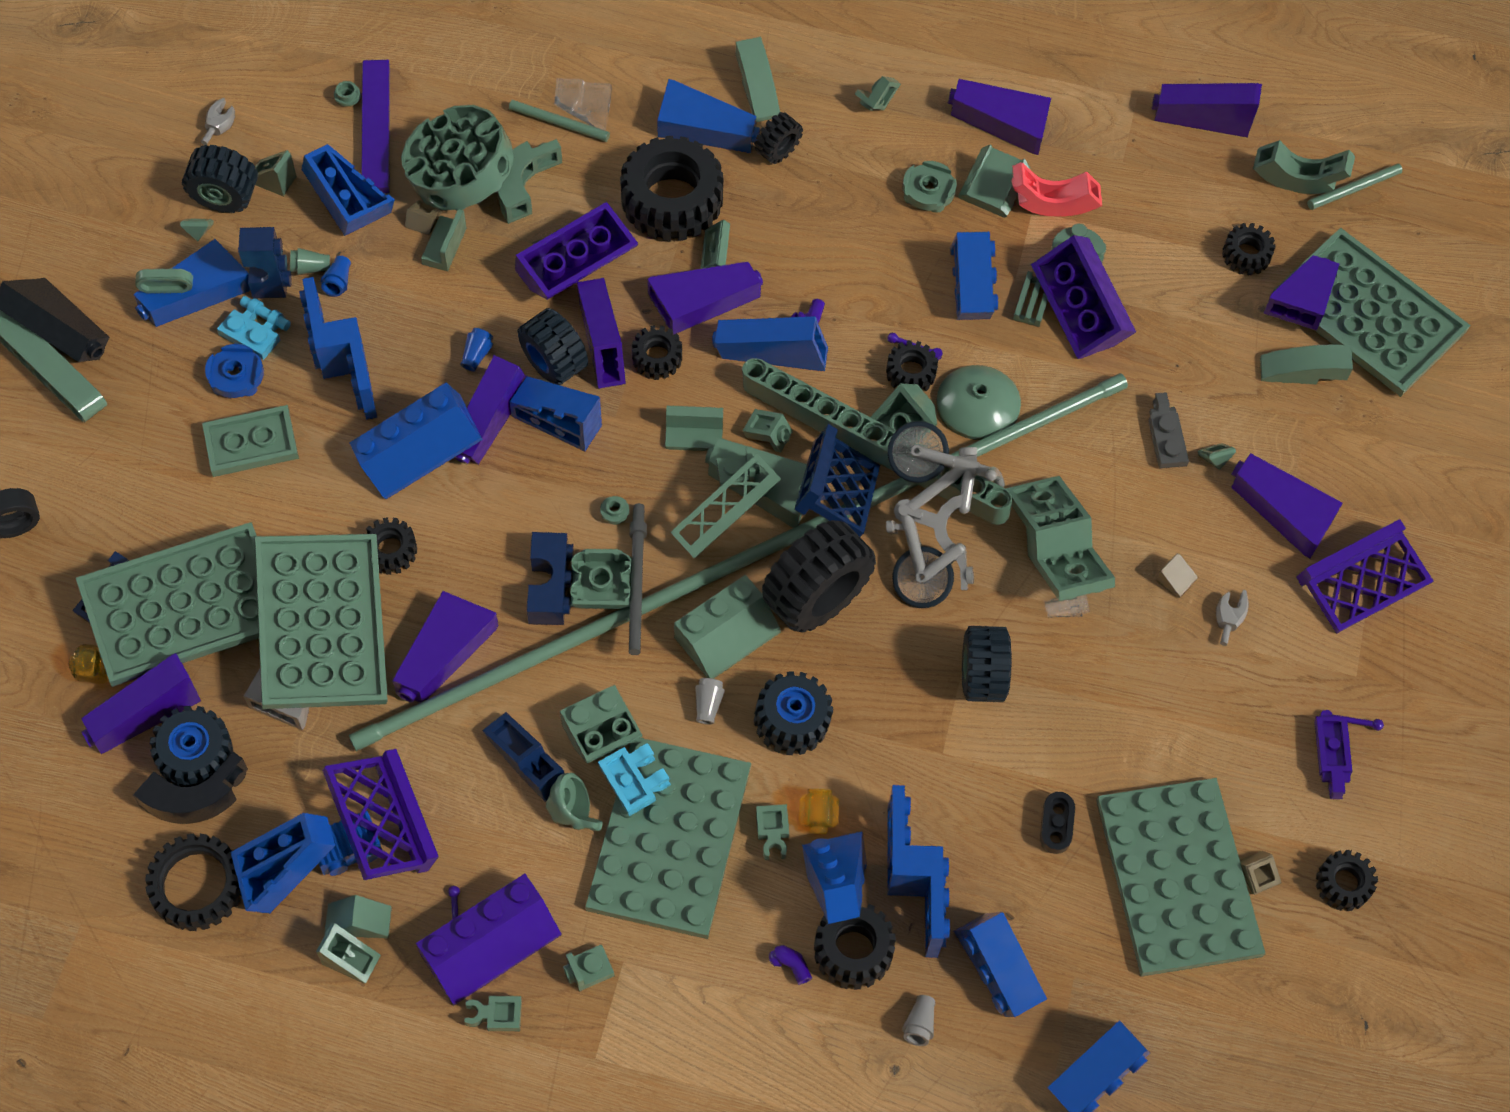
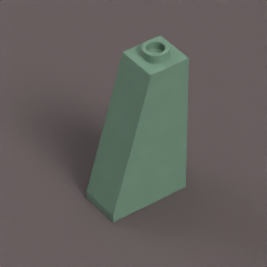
(779, 500)

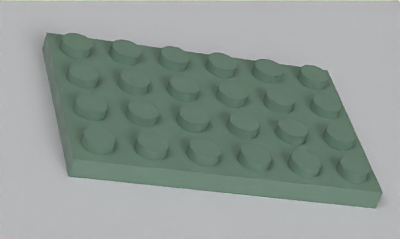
(1383, 315)
(174, 602)
(320, 621)
(673, 854)
(1179, 877)

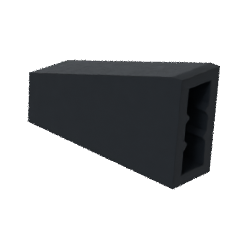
(53, 317)

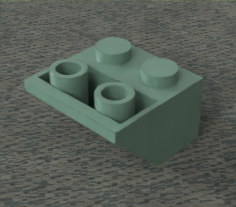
(599, 724)

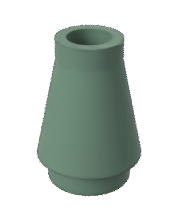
(307, 261)

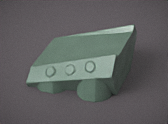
(990, 181)
(601, 579)

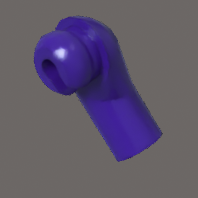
(816, 309)
(792, 959)

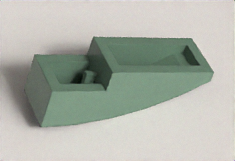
(757, 78)
(1307, 364)

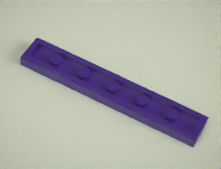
(376, 123)

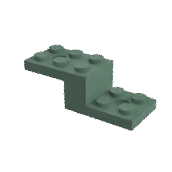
(1060, 538)

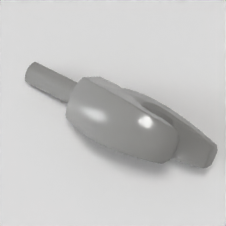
(216, 122)
(1229, 617)

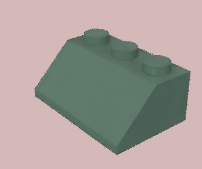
(726, 627)

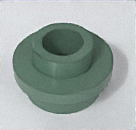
(347, 88)
(614, 517)

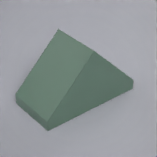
(276, 173)
(360, 917)
(347, 954)

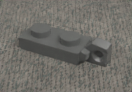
(1167, 434)

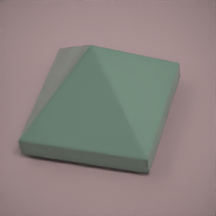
(197, 227)
(1217, 455)

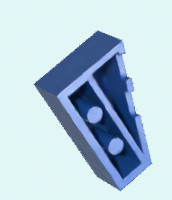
(1001, 963)

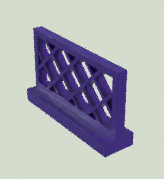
(1356, 553)
(405, 814)

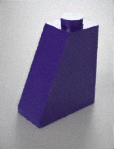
(1305, 293)

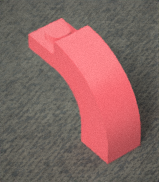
(1056, 197)

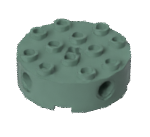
(458, 157)

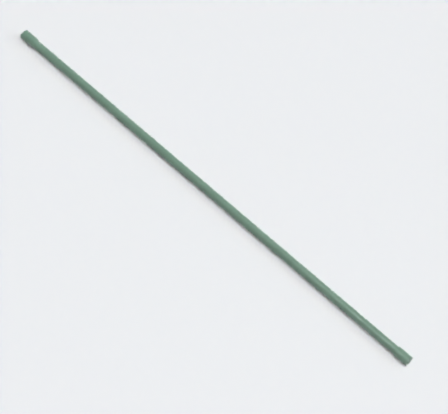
(376, 731)

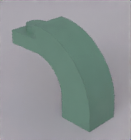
(1299, 174)
(513, 196)

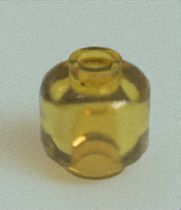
(87, 665)
(819, 810)

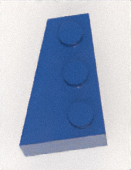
(344, 191)
(974, 275)
(558, 411)
(280, 860)
(837, 874)
(1100, 1070)

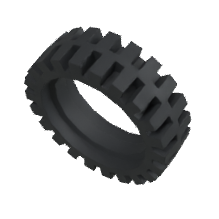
(168, 858)

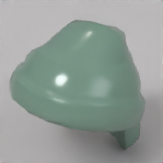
(570, 803)

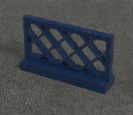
(820, 471)

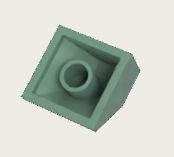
(906, 405)

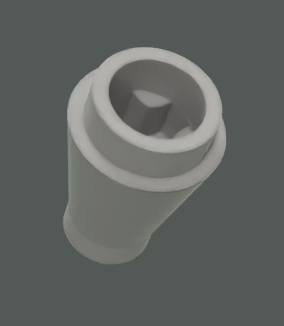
(708, 699)
(920, 1022)

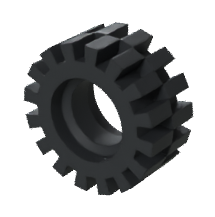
(778, 138)
(1252, 237)
(916, 354)
(657, 366)
(404, 535)
(1358, 868)

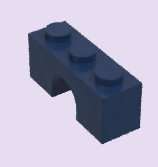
(266, 262)
(548, 601)

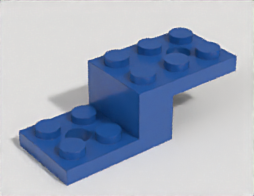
(337, 348)
(917, 871)

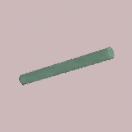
(559, 120)
(1354, 186)

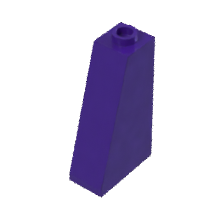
(1209, 107)
(1002, 112)
(702, 294)
(601, 333)
(492, 405)
(1286, 502)
(443, 644)
(140, 705)

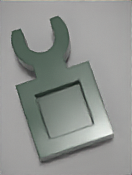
(773, 825)
(501, 1013)

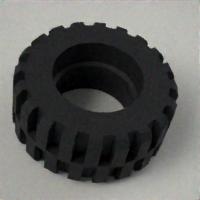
(671, 160)
(818, 576)

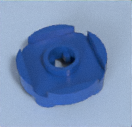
(236, 385)

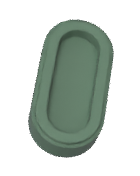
(164, 280)

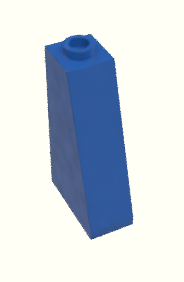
(705, 119)
(215, 279)
(778, 341)

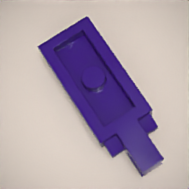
(1333, 753)

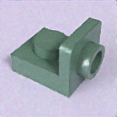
(881, 94)
(768, 427)
(730, 465)
(588, 968)

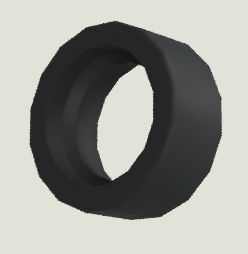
(26, 516)

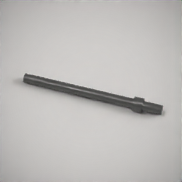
(637, 532)

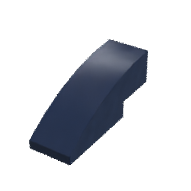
(524, 754)

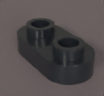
(1057, 824)

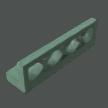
(734, 513)

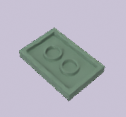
(250, 440)

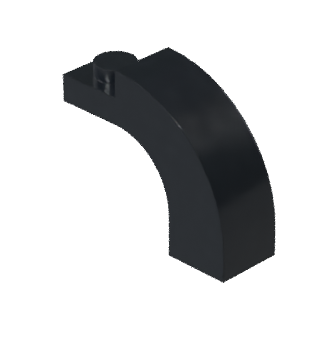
(192, 803)

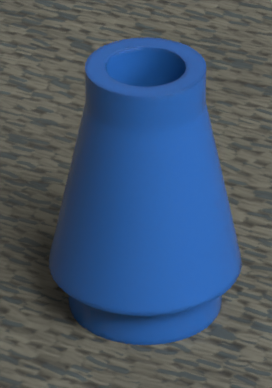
(335, 279)
(476, 347)

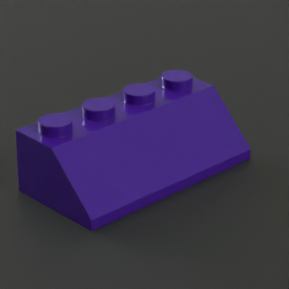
(574, 252)
(1083, 297)
(488, 939)

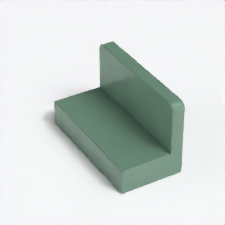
(444, 241)
(693, 427)

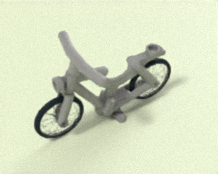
(917, 455)

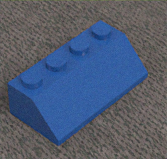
(416, 440)

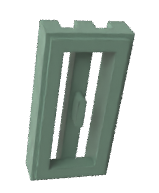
(715, 245)
(1027, 318)

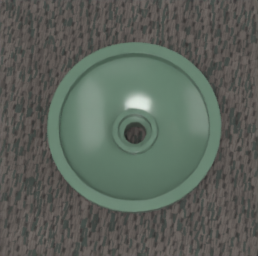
(973, 413)

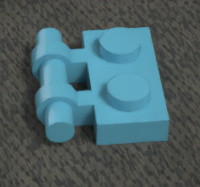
(243, 329)

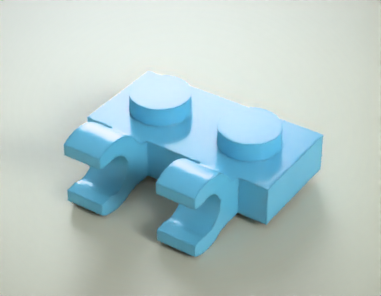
(627, 781)

